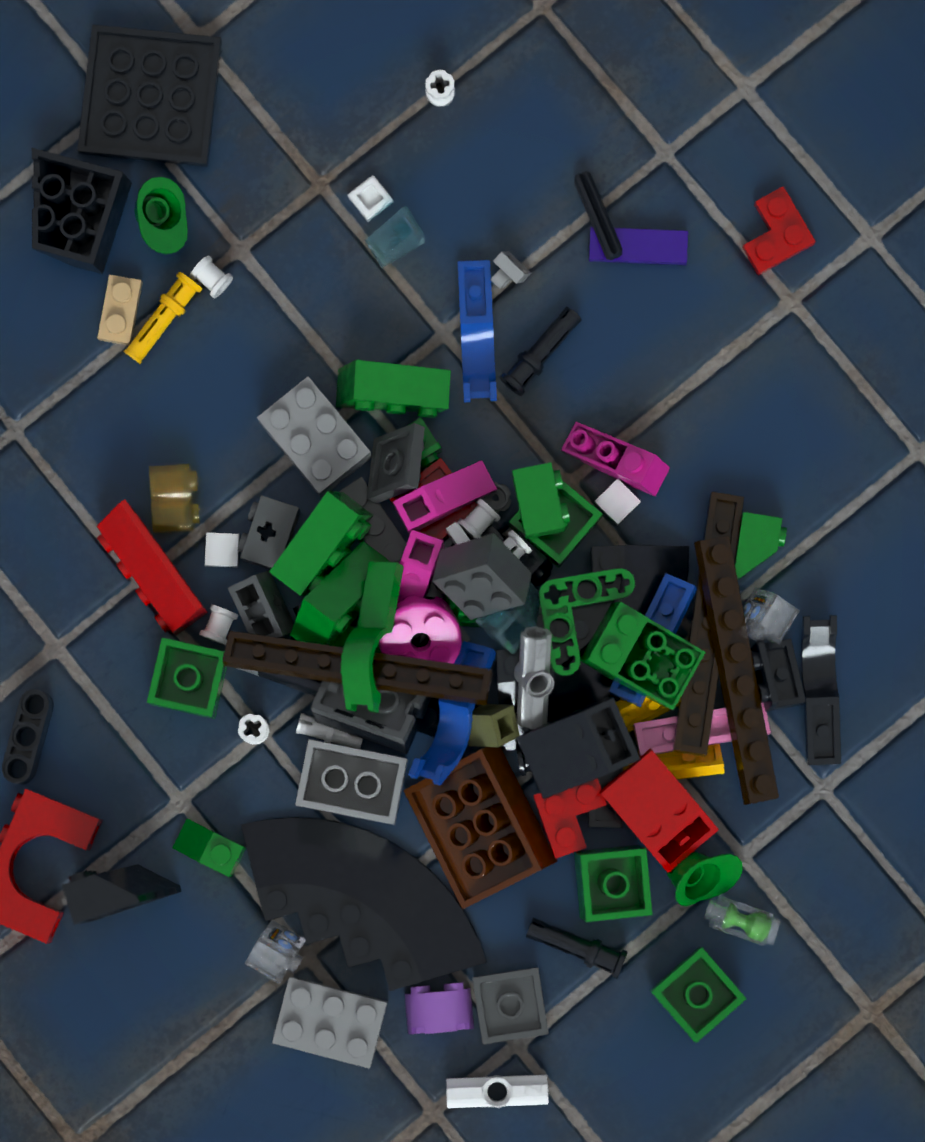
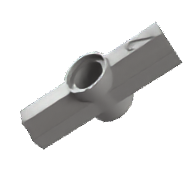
(533, 661)

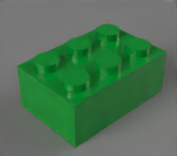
(322, 542)

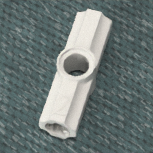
(520, 1091)

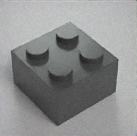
(482, 576)

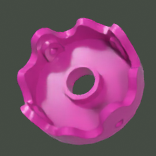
(428, 617)

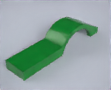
(375, 621)

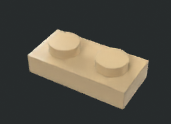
(119, 310)

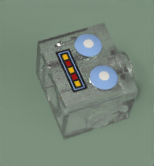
(768, 616)
(276, 952)

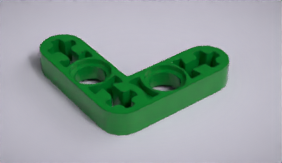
(564, 609)

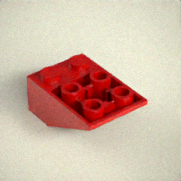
(659, 810)

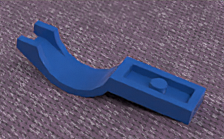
(477, 330)
(453, 725)

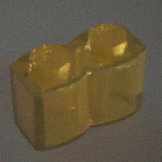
(173, 498)

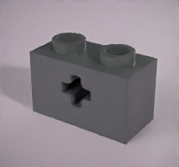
(283, 520)
(261, 606)

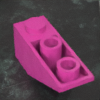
(616, 458)
(444, 496)
(419, 564)

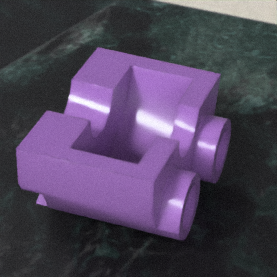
(439, 1010)

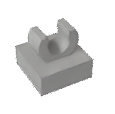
(509, 270)

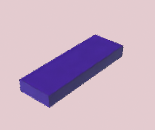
(645, 246)

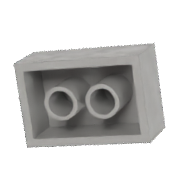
(314, 437)
(351, 782)
(330, 1022)

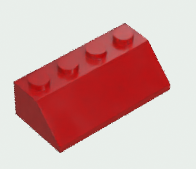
(151, 569)

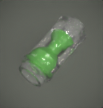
(758, 926)

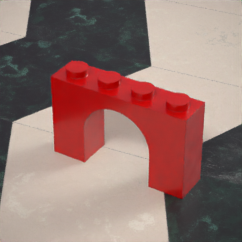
(36, 817)

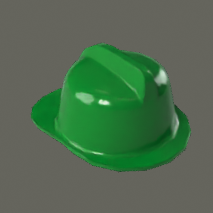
(162, 215)
(704, 877)

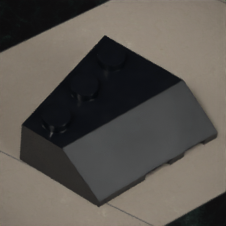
(76, 209)
(110, 892)

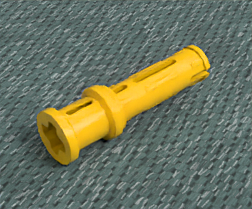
(172, 304)

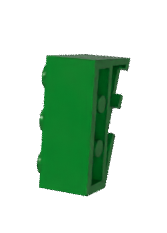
(393, 388)
(336, 599)

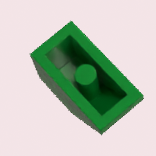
(757, 541)
(209, 848)

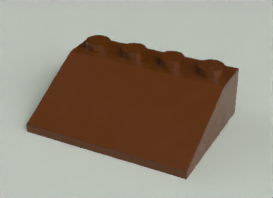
(481, 826)

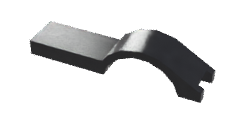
(821, 691)

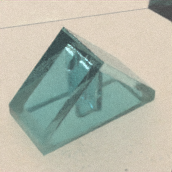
(395, 237)

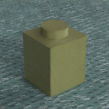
(493, 725)

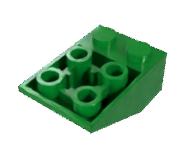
(642, 655)

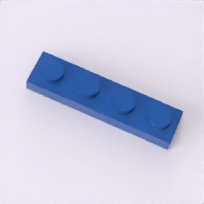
(668, 611)

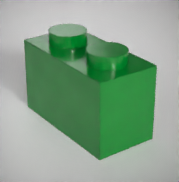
(539, 500)

